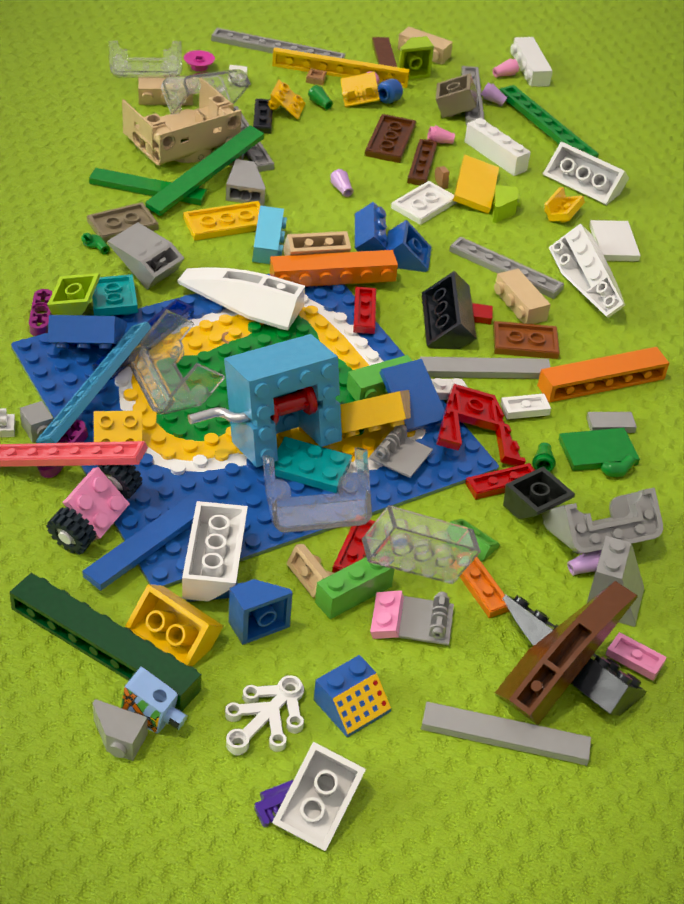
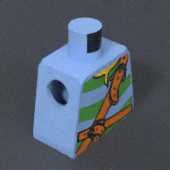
(152, 699)

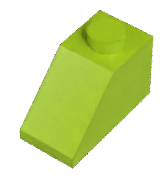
(505, 202)

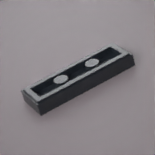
(263, 116)

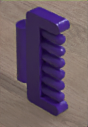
(271, 800)

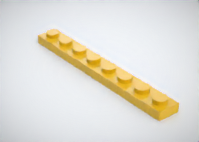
(336, 66)

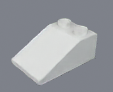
(319, 796)

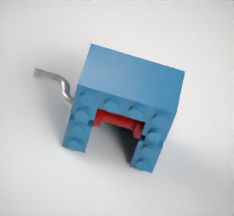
(279, 391)

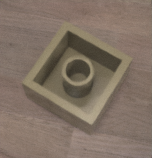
(456, 95)

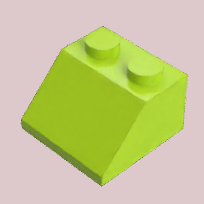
(417, 56)
(73, 294)

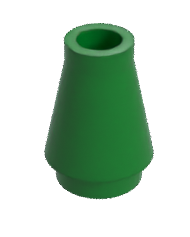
(320, 97)
(544, 457)

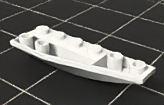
(587, 269)
(248, 293)

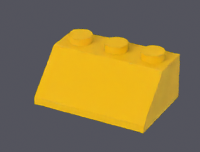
(374, 412)
(173, 625)

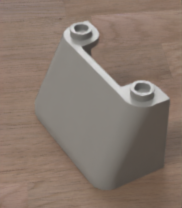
(632, 519)

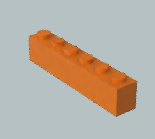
(336, 268)
(602, 374)

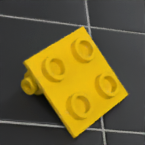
(359, 89)
(287, 98)
(117, 426)

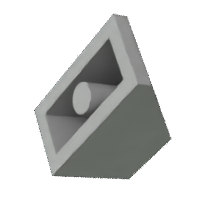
(120, 729)

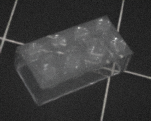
(420, 545)

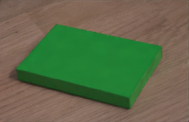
(592, 448)

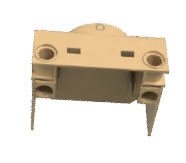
(203, 127)

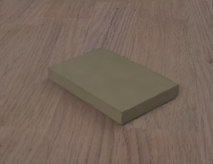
(114, 221)

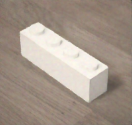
(531, 61)
(497, 146)

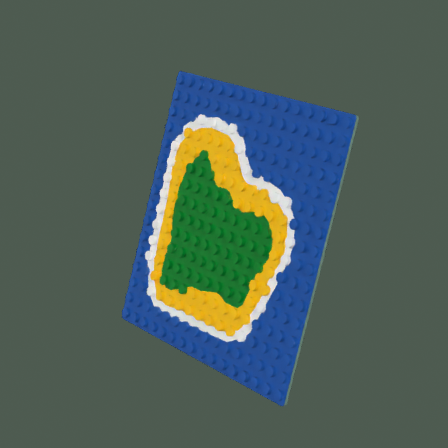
(202, 455)

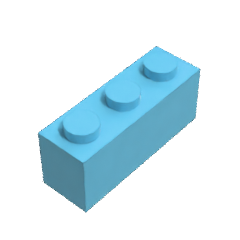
(269, 234)

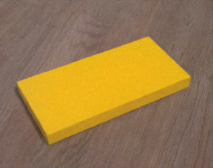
(476, 184)
(222, 220)

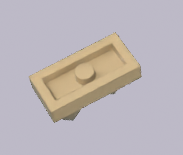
(307, 568)

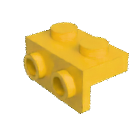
(561, 207)

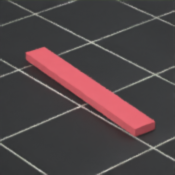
(72, 454)

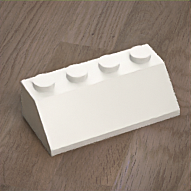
(586, 174)
(213, 550)

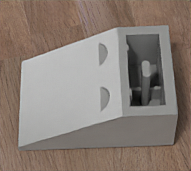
(146, 254)

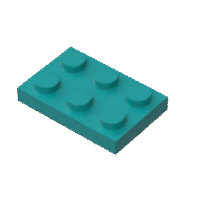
(115, 296)
(311, 464)

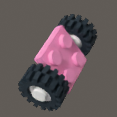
(94, 506)

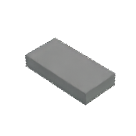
(611, 420)

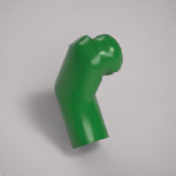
(95, 241)
(617, 469)

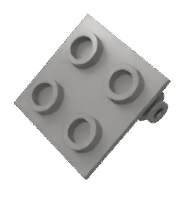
(400, 452)
(427, 619)

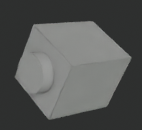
(35, 419)

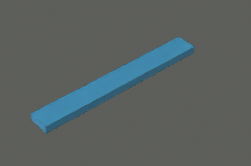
(94, 384)

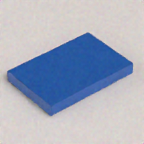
(424, 401)

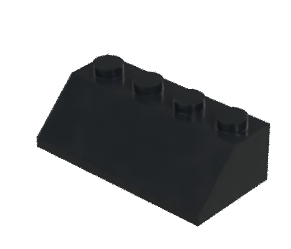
(448, 314)

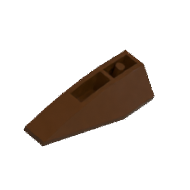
(561, 655)

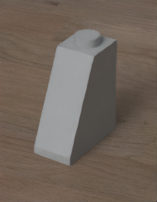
(245, 183)

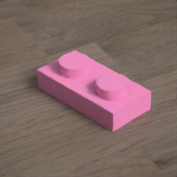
(387, 614)
(636, 656)

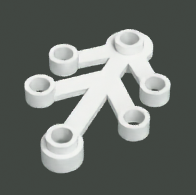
(266, 712)

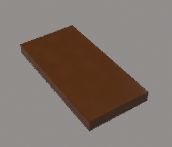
(390, 138)

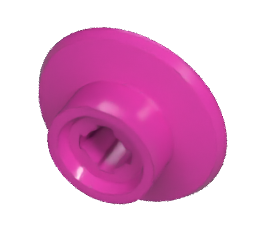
(199, 60)

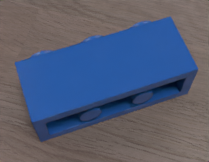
(370, 228)

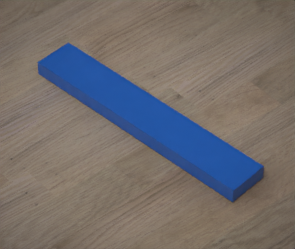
(142, 543)

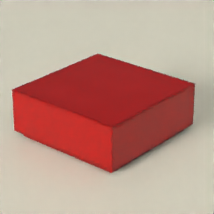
(482, 313)

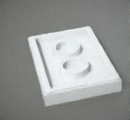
(423, 202)
(615, 240)

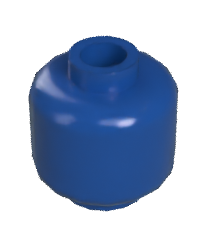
(390, 91)

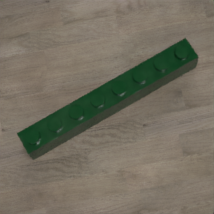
(101, 637)

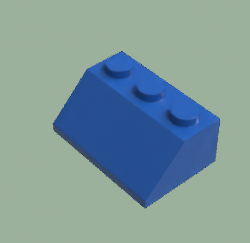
(85, 331)

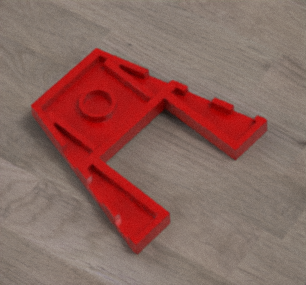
(481, 410)

